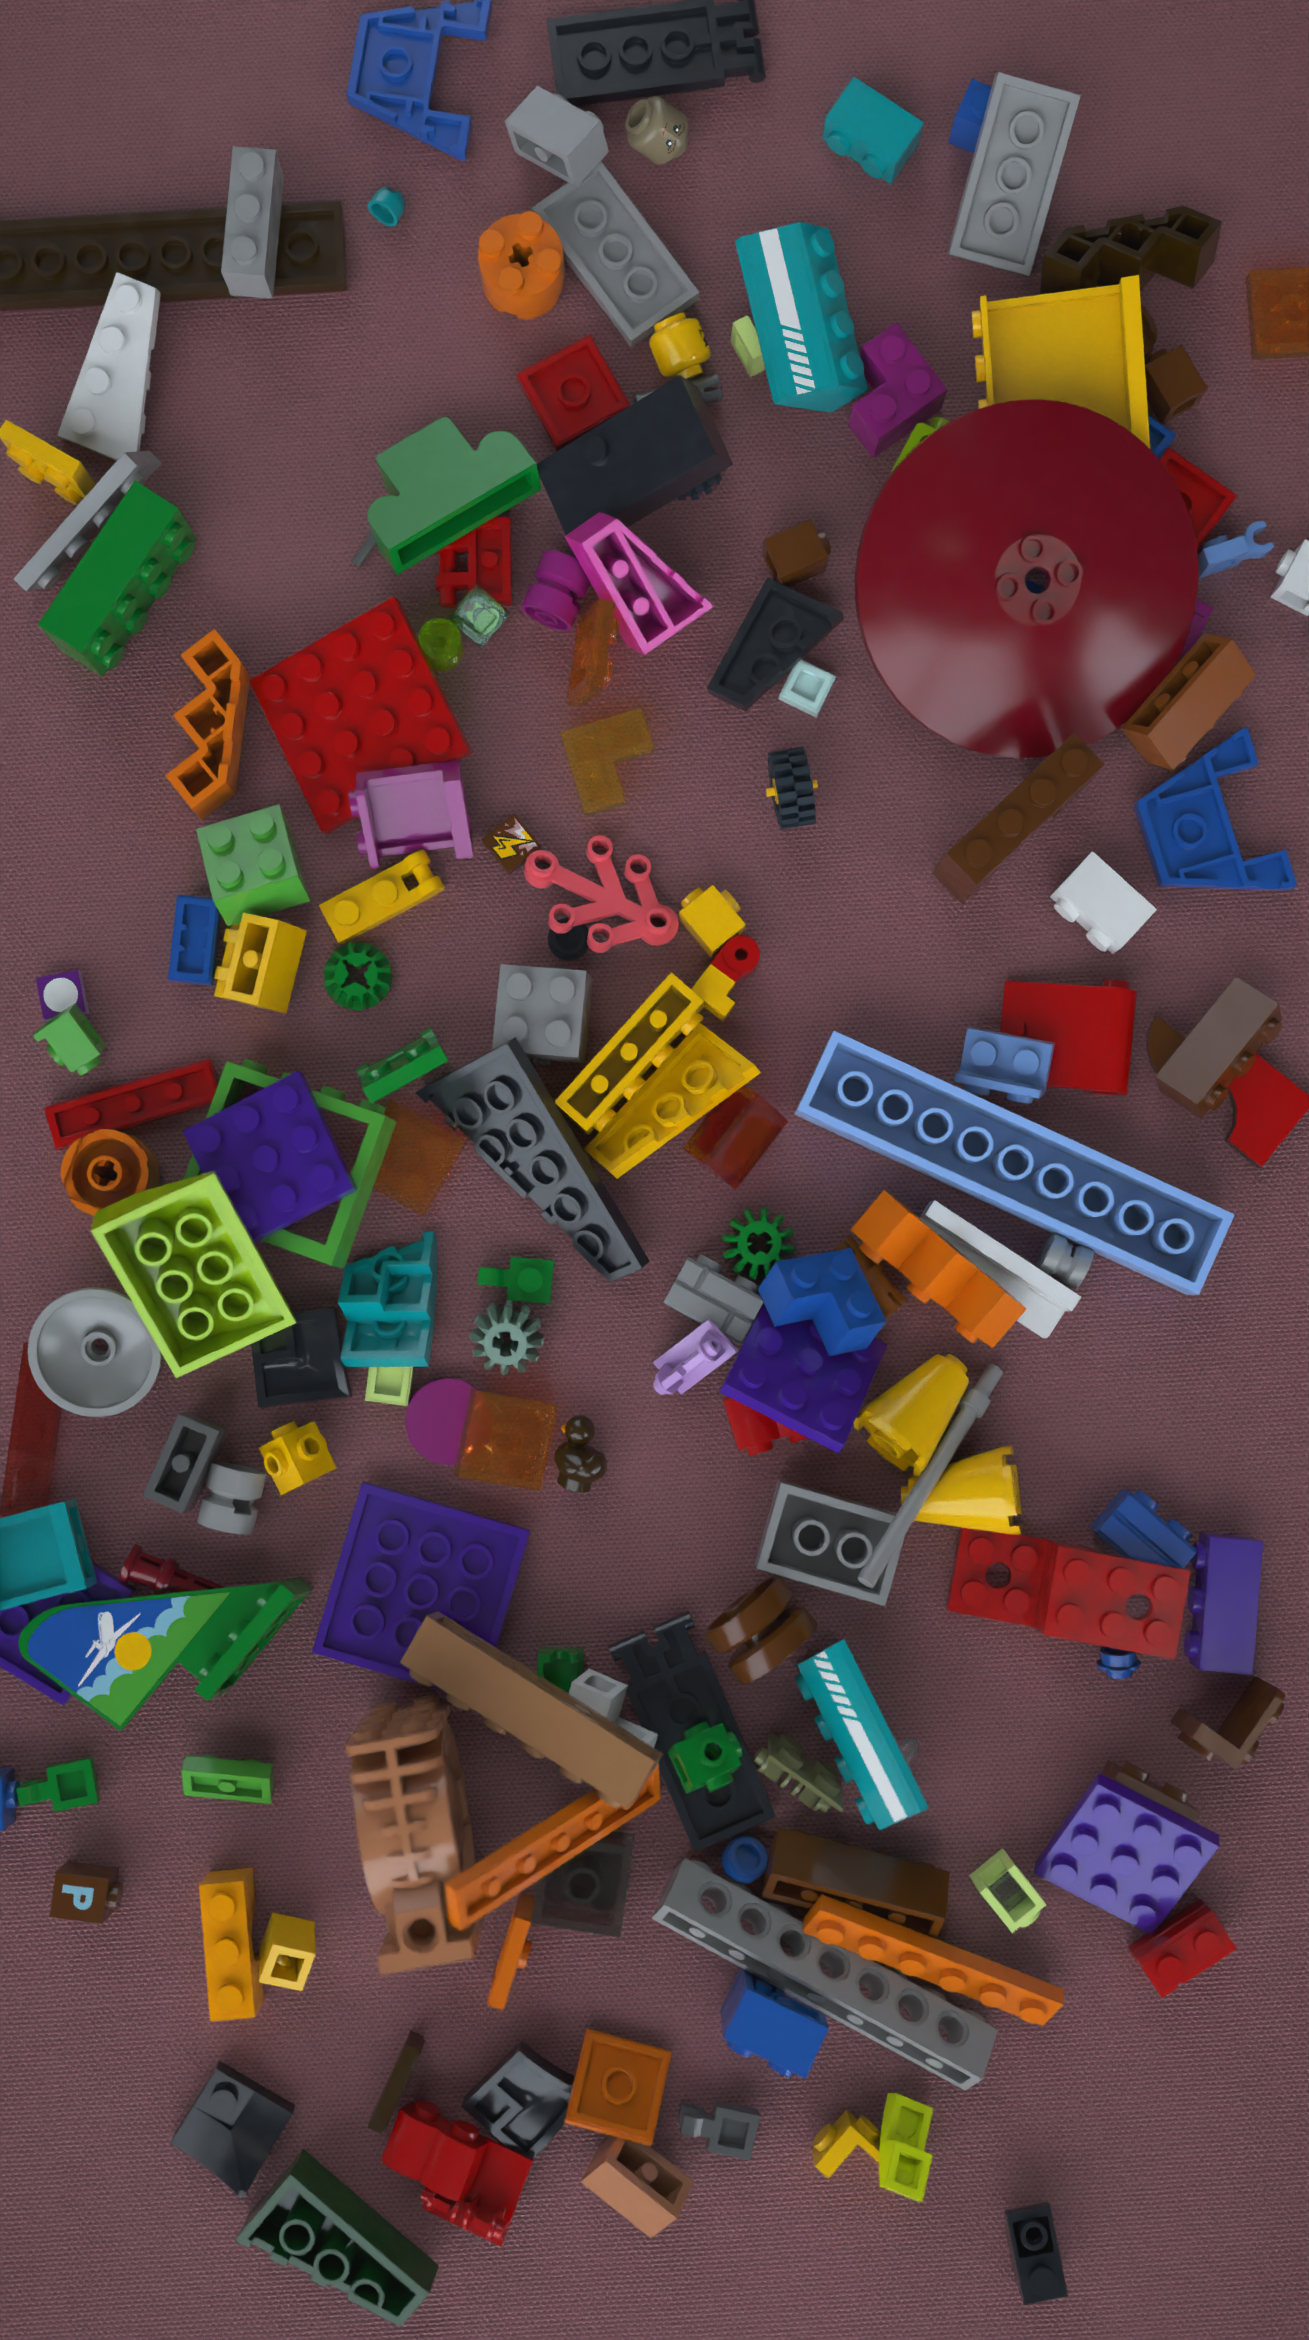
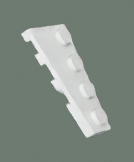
(113, 382)

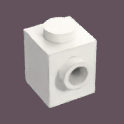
(1294, 580)

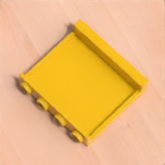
(1067, 349)

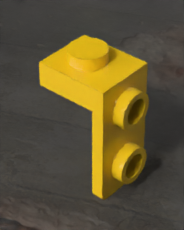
(837, 2141)

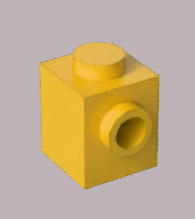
(711, 918)
(287, 1951)

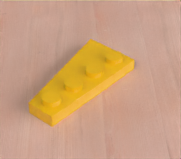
(676, 1095)

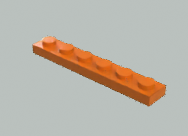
(539, 1853)
(932, 1960)

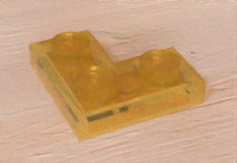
(596, 749)

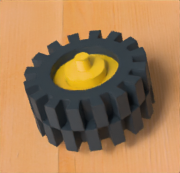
(791, 788)

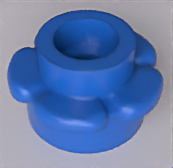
(1118, 1662)

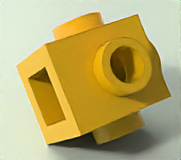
(296, 1456)

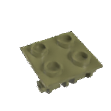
(819, 1779)

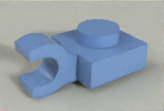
(1225, 553)

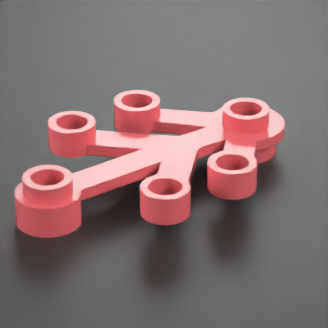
(607, 899)

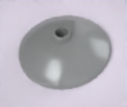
(75, 1370)

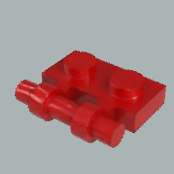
(487, 563)

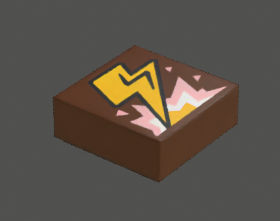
(510, 844)

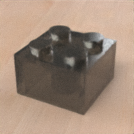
(588, 1889)

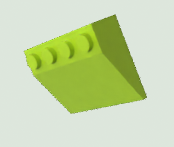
(191, 1271)

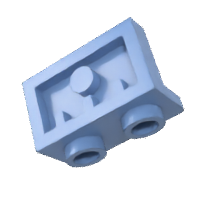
(1005, 1064)

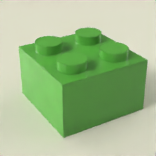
(252, 864)

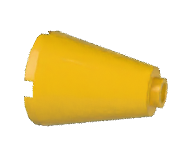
(915, 1412)
(974, 1494)

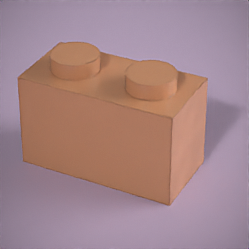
(637, 2183)

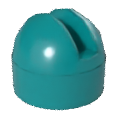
(387, 206)

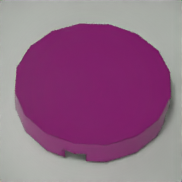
(437, 1419)

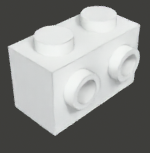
(1102, 904)

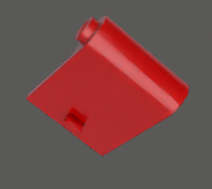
(1087, 1025)

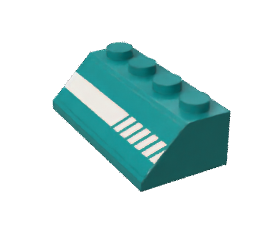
(801, 317)
(861, 1735)

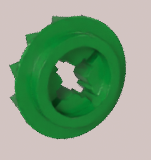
(354, 995)

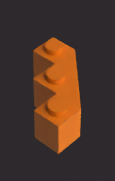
(214, 724)
(937, 1270)

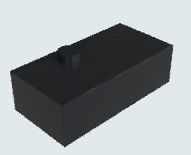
(636, 459)

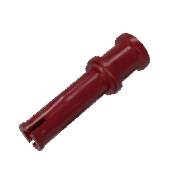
(161, 1574)

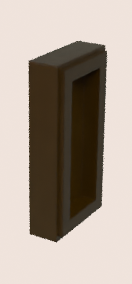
(396, 2082)

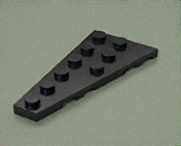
(531, 1146)

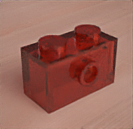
(749, 1131)

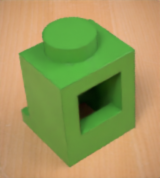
(72, 1040)

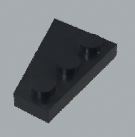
(770, 643)

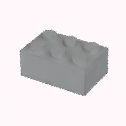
(825, 1541)

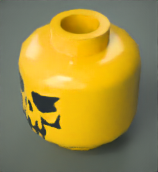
(679, 346)

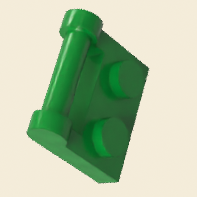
(402, 1066)

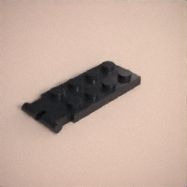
(654, 50)
(672, 1693)

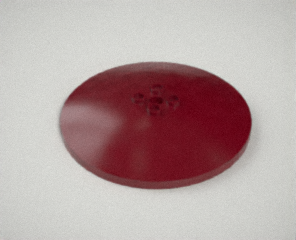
(950, 560)

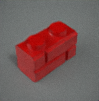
(1182, 1947)

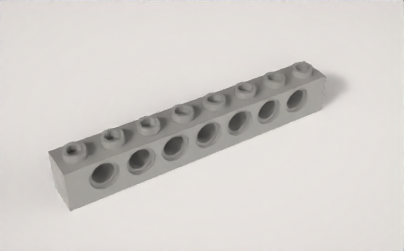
(918, 2040)

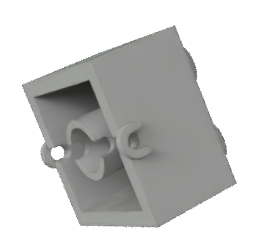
(544, 1012)

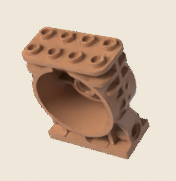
(412, 1830)

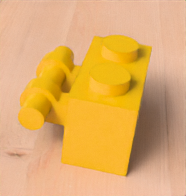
(260, 962)

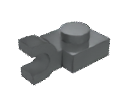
(728, 2128)

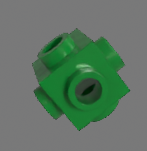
(695, 1768)

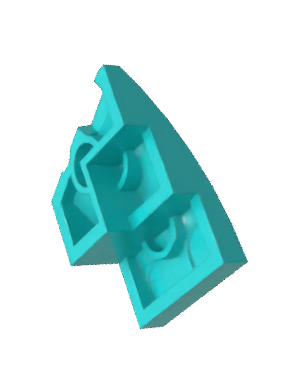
(391, 1306)

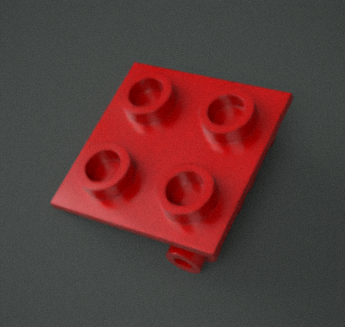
(492, 2198)

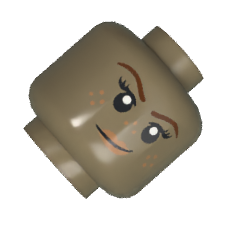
(657, 130)

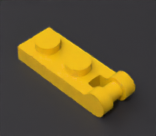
(380, 898)

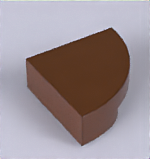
(1161, 1043)

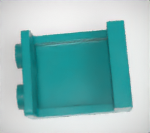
(43, 1554)

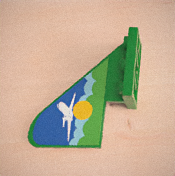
(124, 1648)

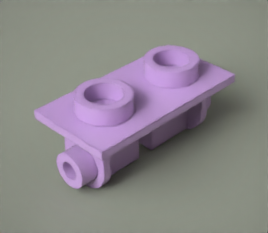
(692, 1359)

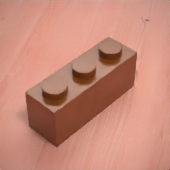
(1189, 701)

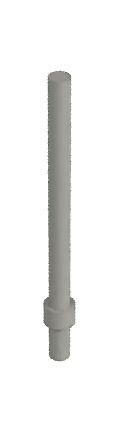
(972, 1406)

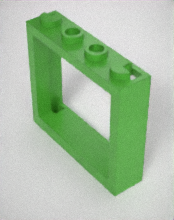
(364, 1172)

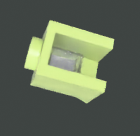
(1008, 1891)

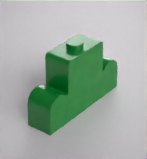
(445, 489)

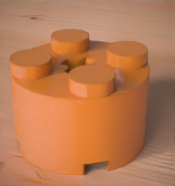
(521, 265)
(89, 1158)

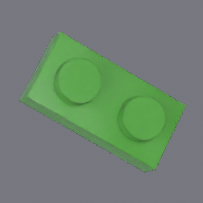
(228, 1779)

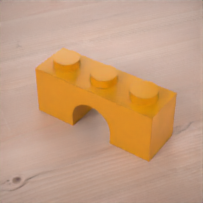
(230, 1964)

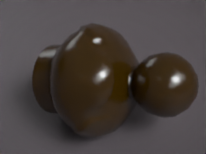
(575, 1460)

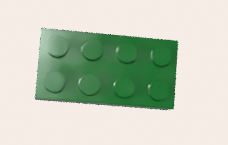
(119, 580)

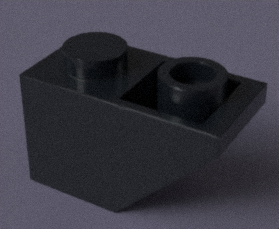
(1035, 2253)

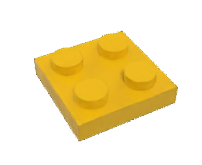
(43, 461)

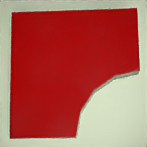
(1263, 1111)

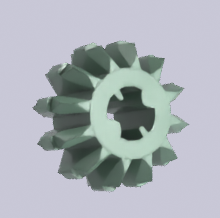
(492, 1342)

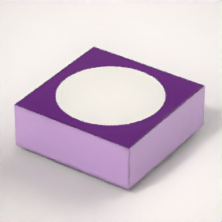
(60, 992)

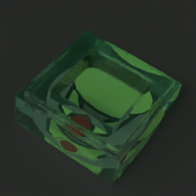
(479, 615)

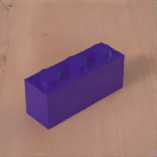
(1224, 1603)

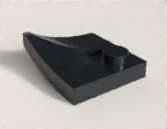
(301, 1362)
(521, 2100)
(232, 2126)

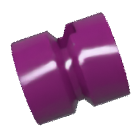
(555, 595)

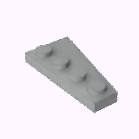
(89, 516)

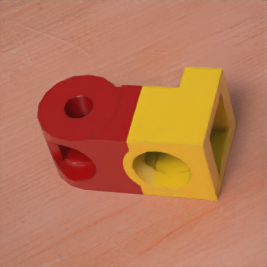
(733, 962)

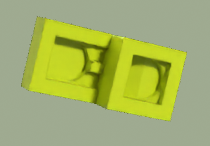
(903, 2138)

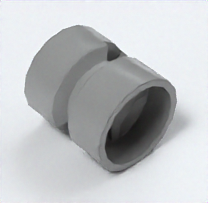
(231, 1498)

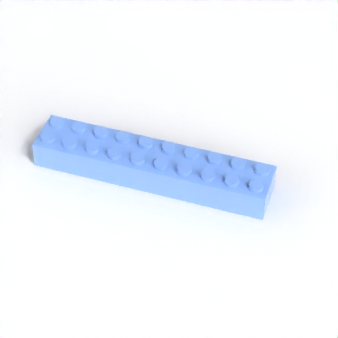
(1014, 1164)

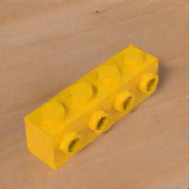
(630, 1053)

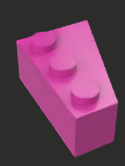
(646, 592)

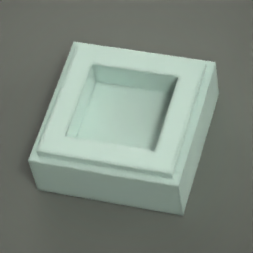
(807, 687)

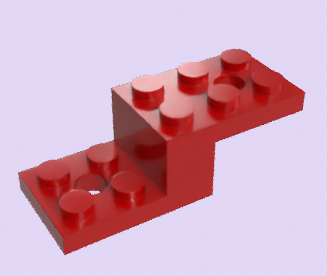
(1069, 1591)

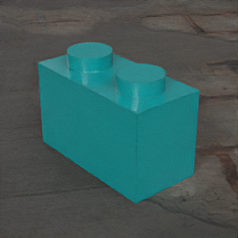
(872, 131)

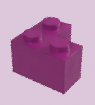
(902, 393)

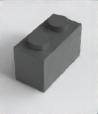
(185, 1462)

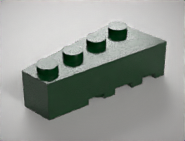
(339, 2240)

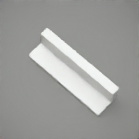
(1033, 1288)

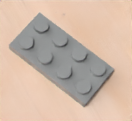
(1013, 174)
(617, 254)

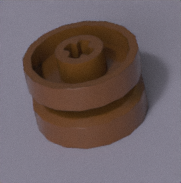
(760, 1629)

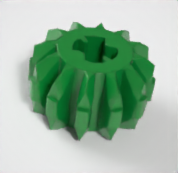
(756, 1229)

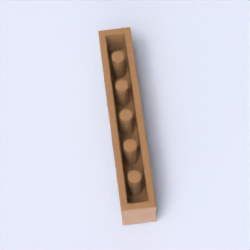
(531, 1709)

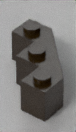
(1173, 246)

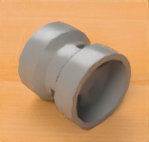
(1065, 1260)

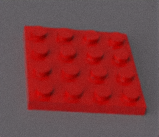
(357, 707)

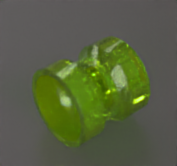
(444, 653)

